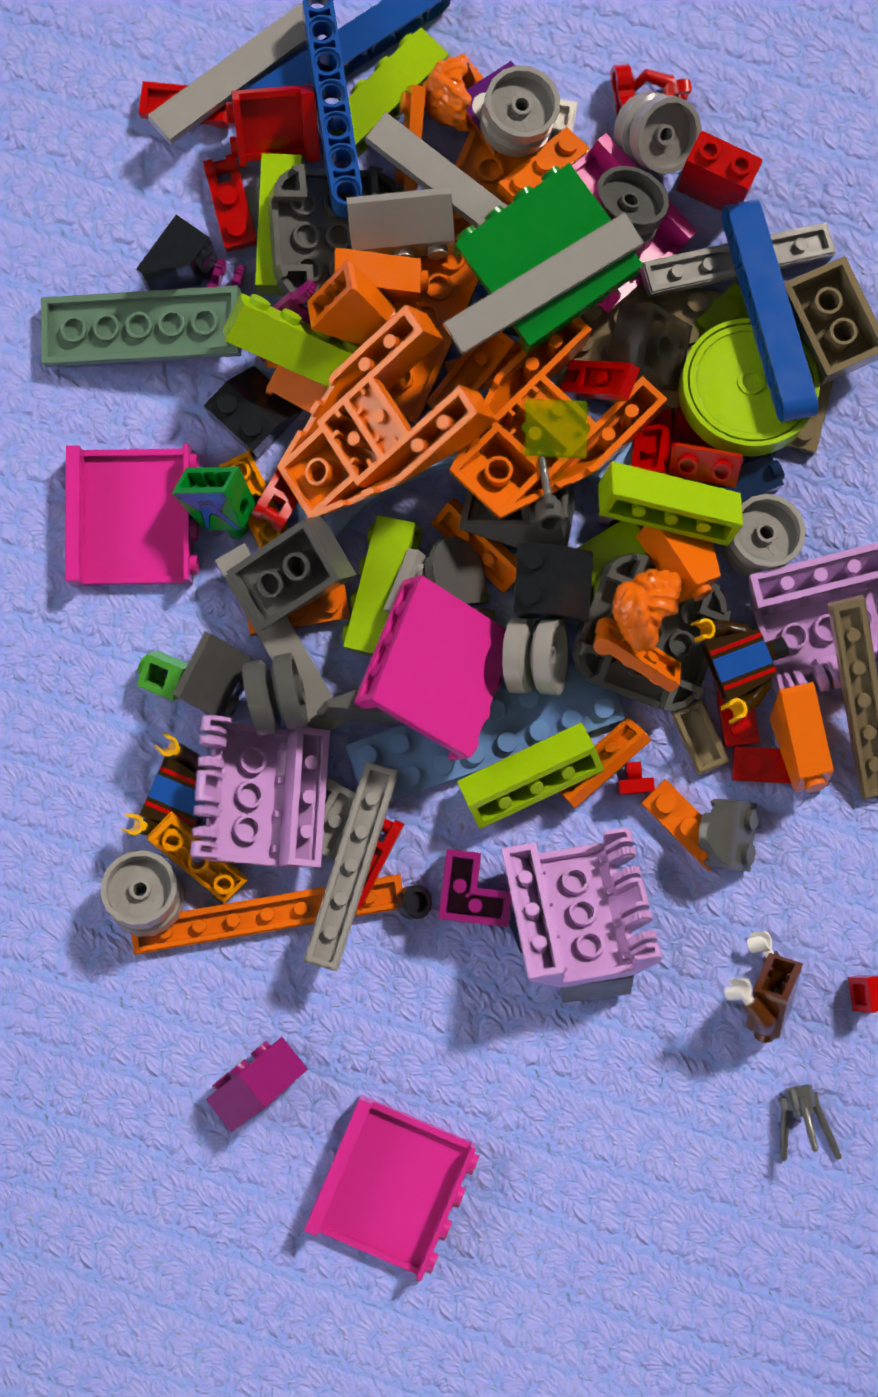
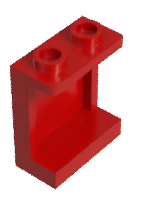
(274, 122)
(718, 172)
(698, 460)

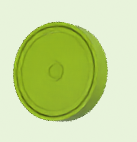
(728, 394)

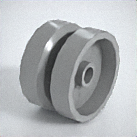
(519, 111)
(657, 131)
(769, 535)
(535, 656)
(129, 878)

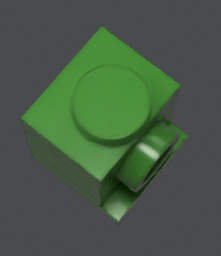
(152, 673)

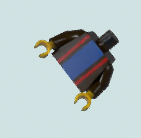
(739, 662)
(171, 790)

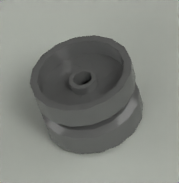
(636, 194)
(270, 695)

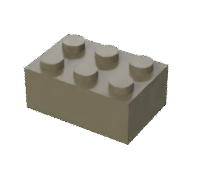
(834, 319)

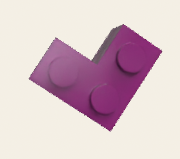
(465, 901)
(255, 1084)

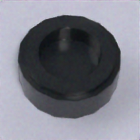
(414, 902)

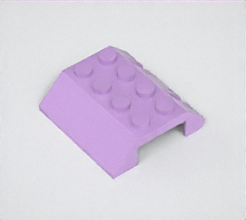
(794, 605)
(261, 795)
(581, 911)

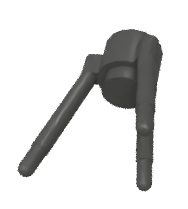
(549, 512)
(801, 1102)

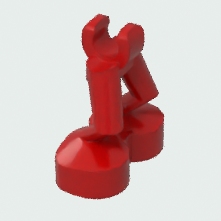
(625, 86)

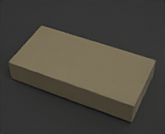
(699, 737)

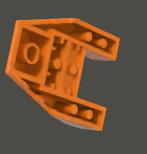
(358, 435)
(496, 462)

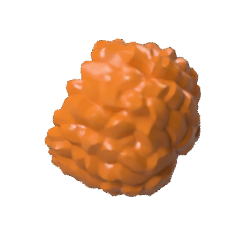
(447, 94)
(643, 604)

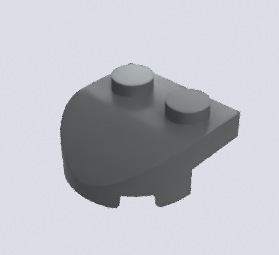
(729, 834)

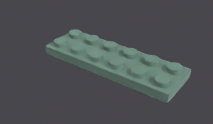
(137, 326)

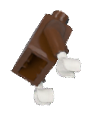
(773, 992)

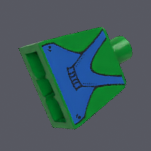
(216, 498)

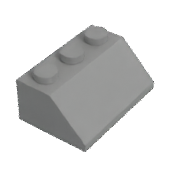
(403, 223)

